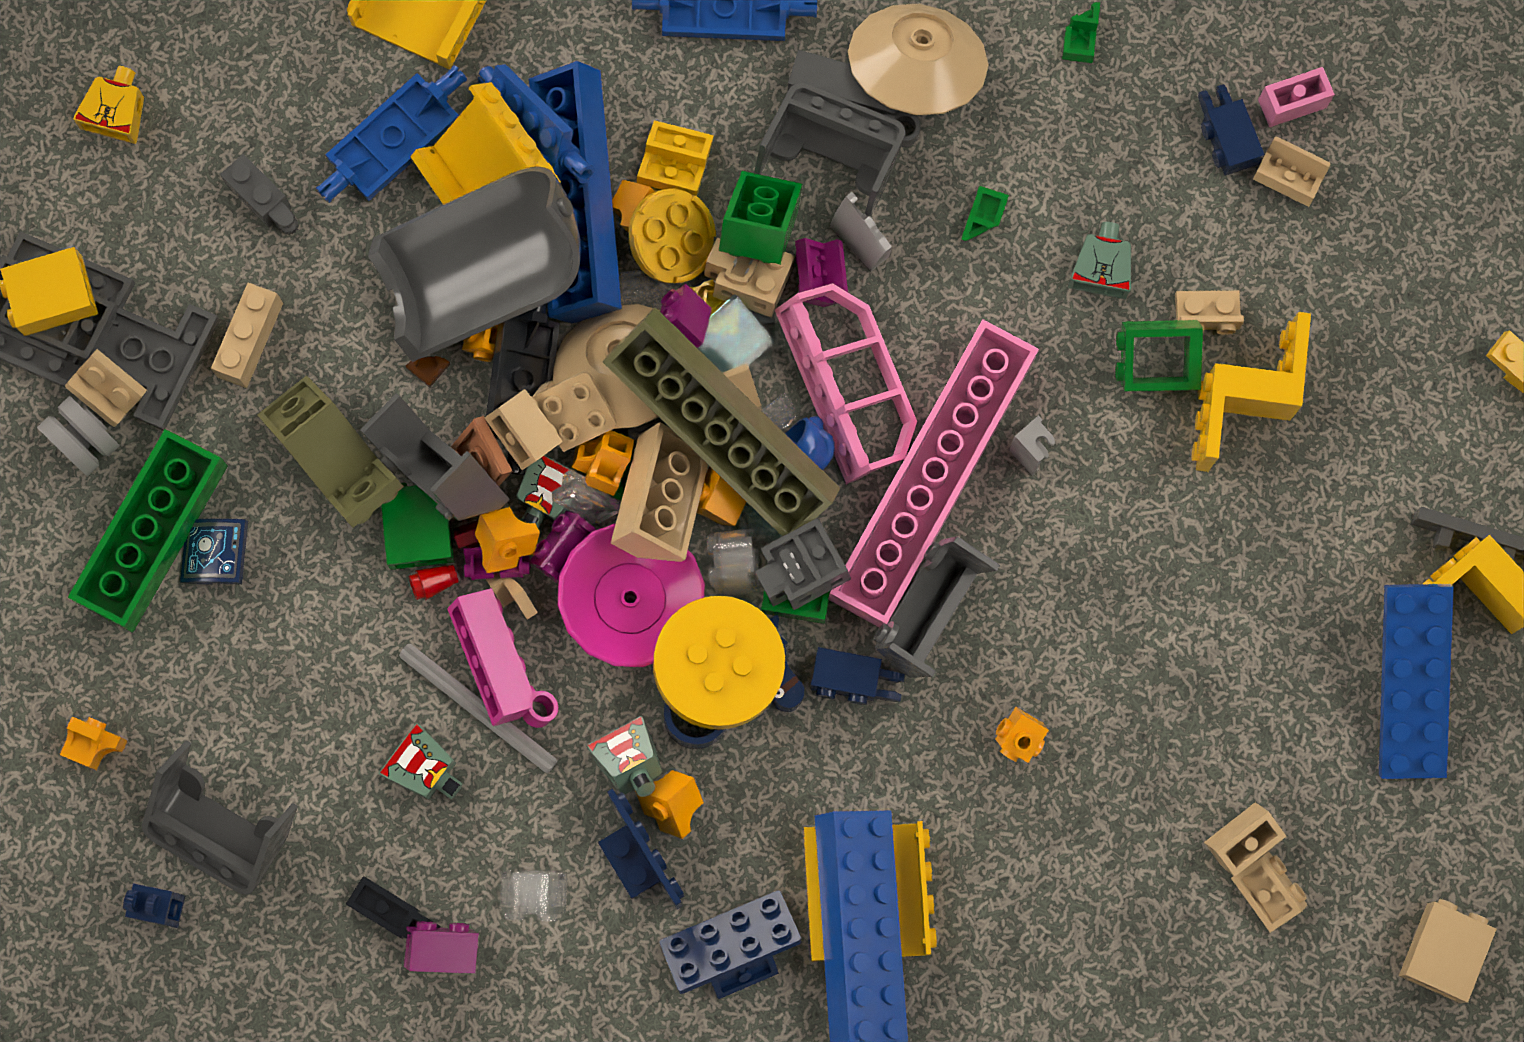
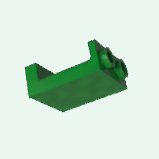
(415, 531)

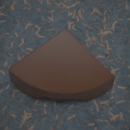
(428, 368)

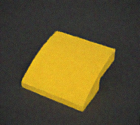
(674, 158)

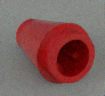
(431, 581)

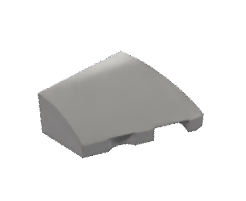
(860, 233)

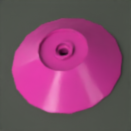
(594, 603)

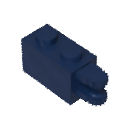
(1230, 132)
(852, 677)
(154, 905)

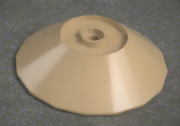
(918, 59)
(587, 348)

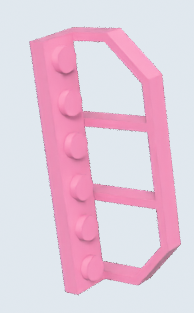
(823, 388)

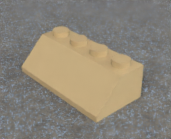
(660, 497)

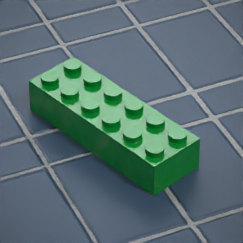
(148, 531)

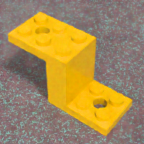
(1252, 391)
(1491, 577)

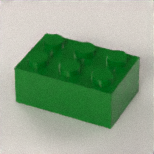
(760, 217)

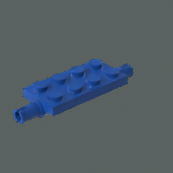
(728, 17)
(540, 123)
(391, 134)

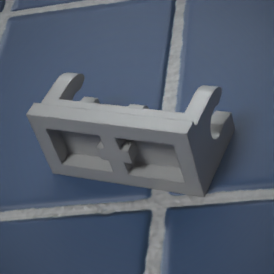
(1028, 448)

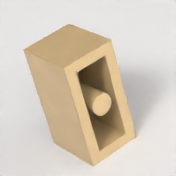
(523, 429)
(1245, 839)

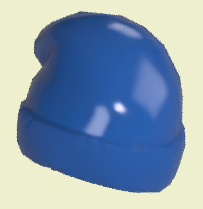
(813, 440)

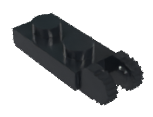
(384, 908)

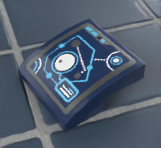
(215, 552)

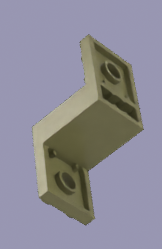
(330, 451)

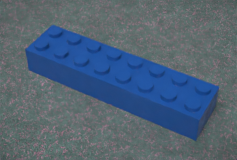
(577, 99)
(861, 927)

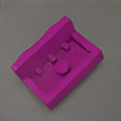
(820, 266)

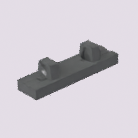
(1450, 526)

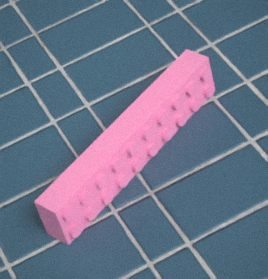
(934, 473)

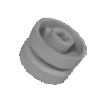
(78, 435)

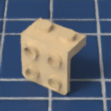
(575, 409)

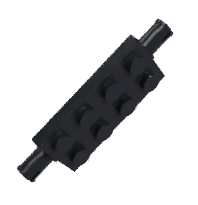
(522, 360)

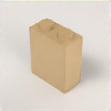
(1448, 951)

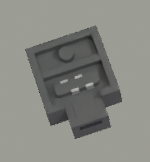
(801, 566)

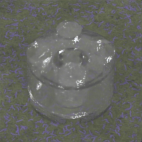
(734, 562)
(533, 893)

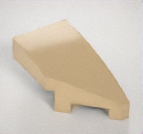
(509, 590)

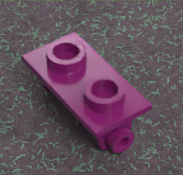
(475, 569)

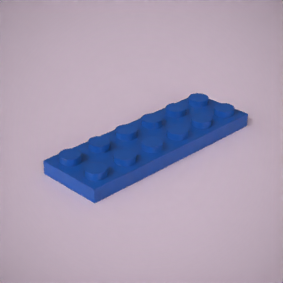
(1415, 681)

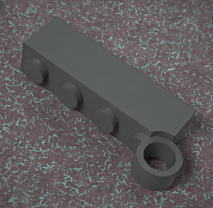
(837, 79)

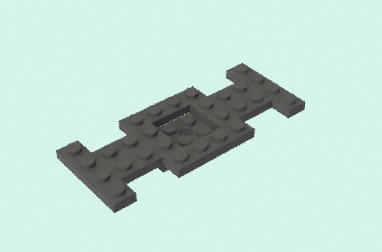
(143, 349)

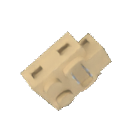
(753, 281)

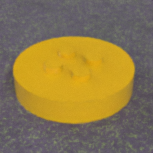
(718, 662)

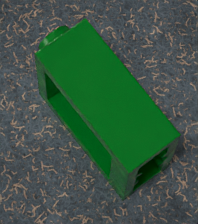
(1192, 354)

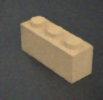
(247, 335)

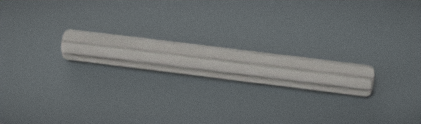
(476, 707)

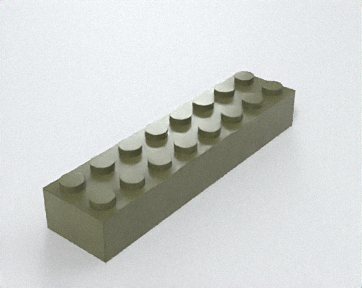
(721, 424)

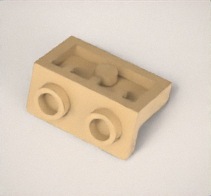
(1211, 308)
(105, 388)
(1270, 891)

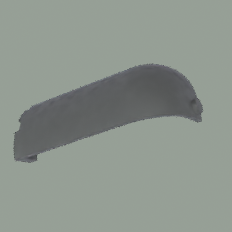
(478, 260)

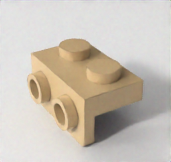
(1292, 171)

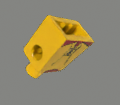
(112, 107)

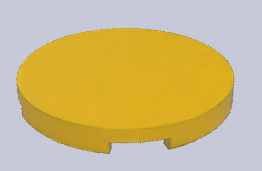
(671, 235)

